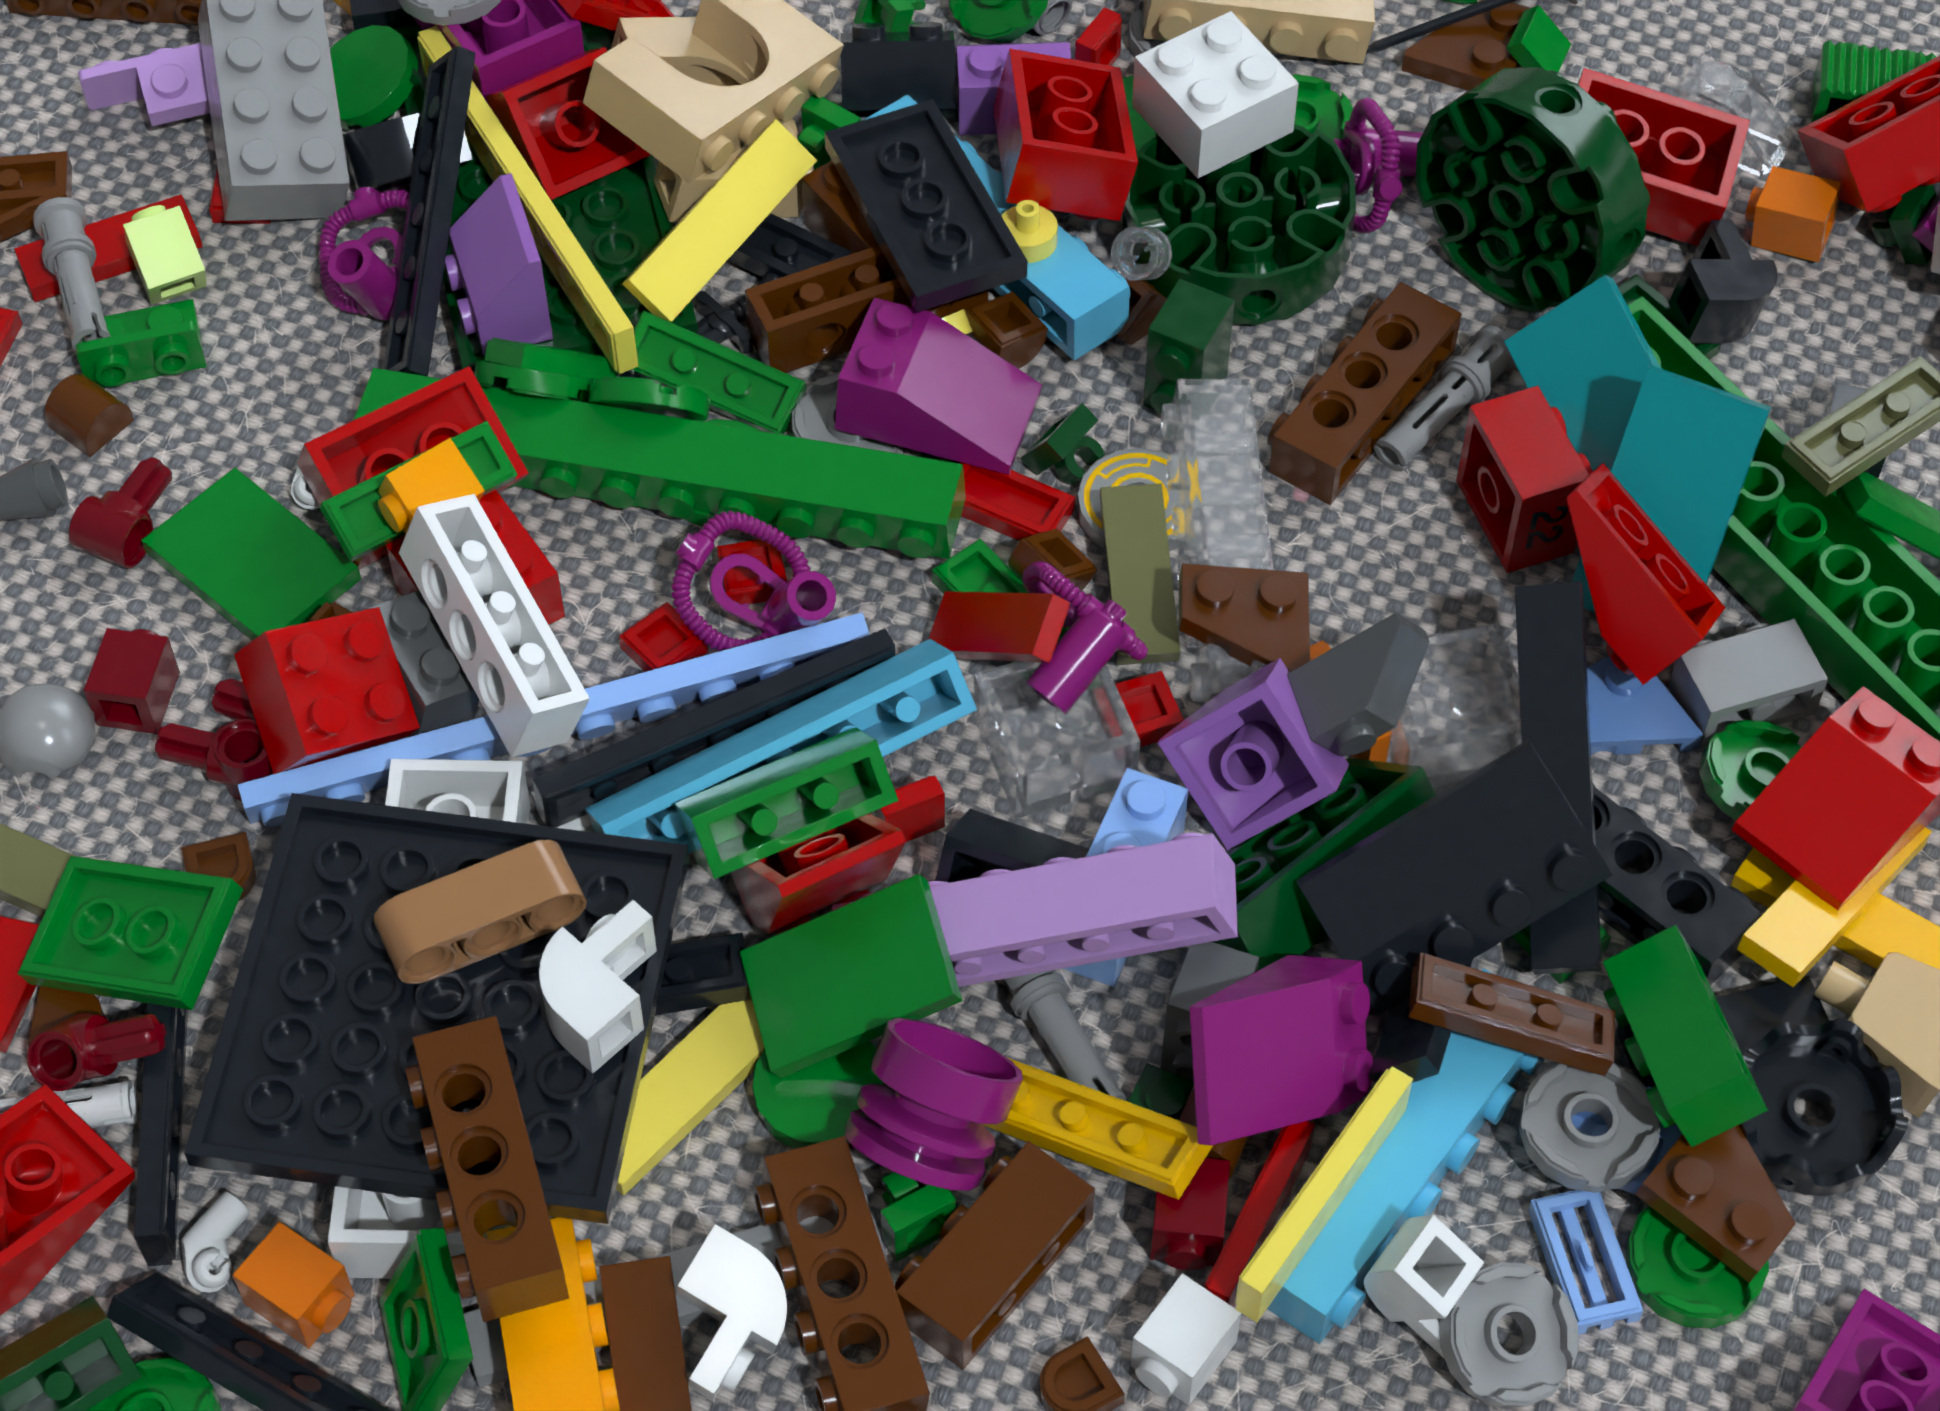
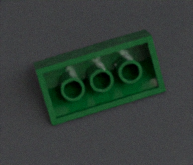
(1270, 906)

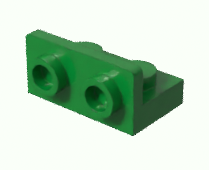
(144, 345)

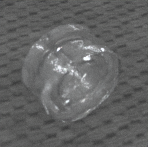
(1158, 247)

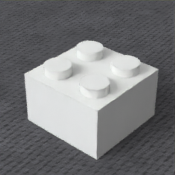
(1214, 94)

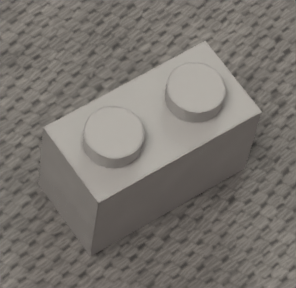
(1749, 676)

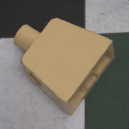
(1897, 1020)

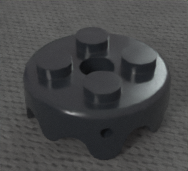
(1853, 1087)

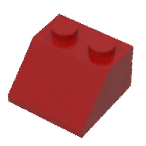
(557, 132)

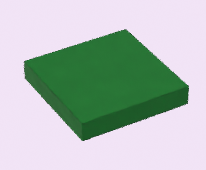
(426, 1324)

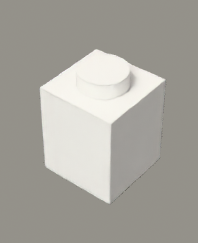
(1184, 1340)

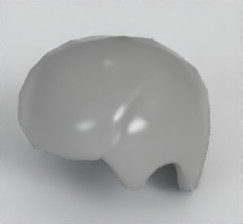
(45, 730)

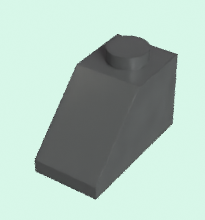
(1360, 685)

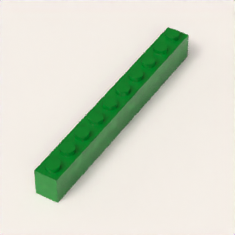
(713, 468)

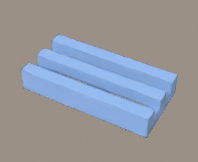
(1601, 1312)

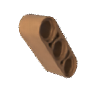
(479, 911)

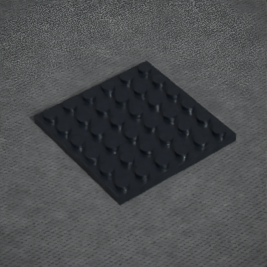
(323, 1026)

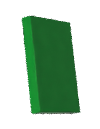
(250, 557)
(131, 932)
(850, 975)

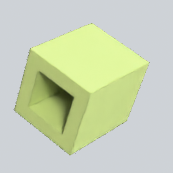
(164, 253)

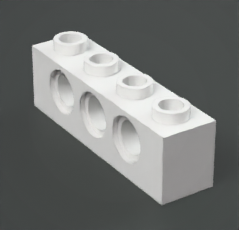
(493, 625)

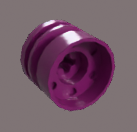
(933, 1104)

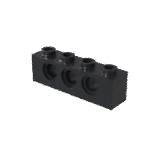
(1668, 877)

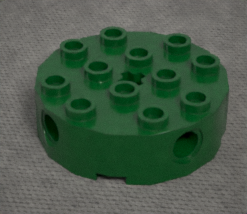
(1532, 187)
(1255, 230)

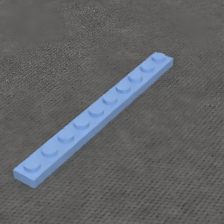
(646, 695)

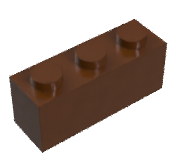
(994, 1253)

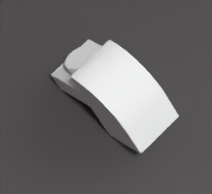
(584, 985)
(1421, 1276)
(744, 1294)

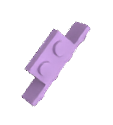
(167, 79)

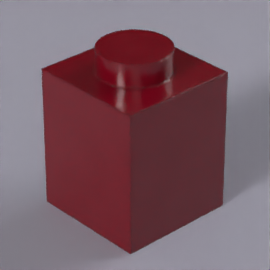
(132, 680)
(1192, 1229)

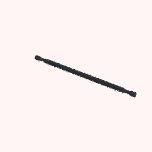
(1435, 24)

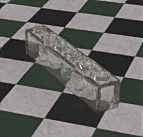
(1220, 501)

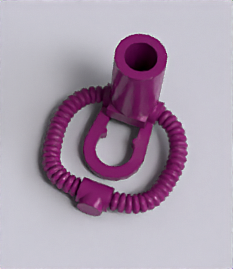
(1379, 153)
(354, 263)
(789, 608)
(1086, 645)

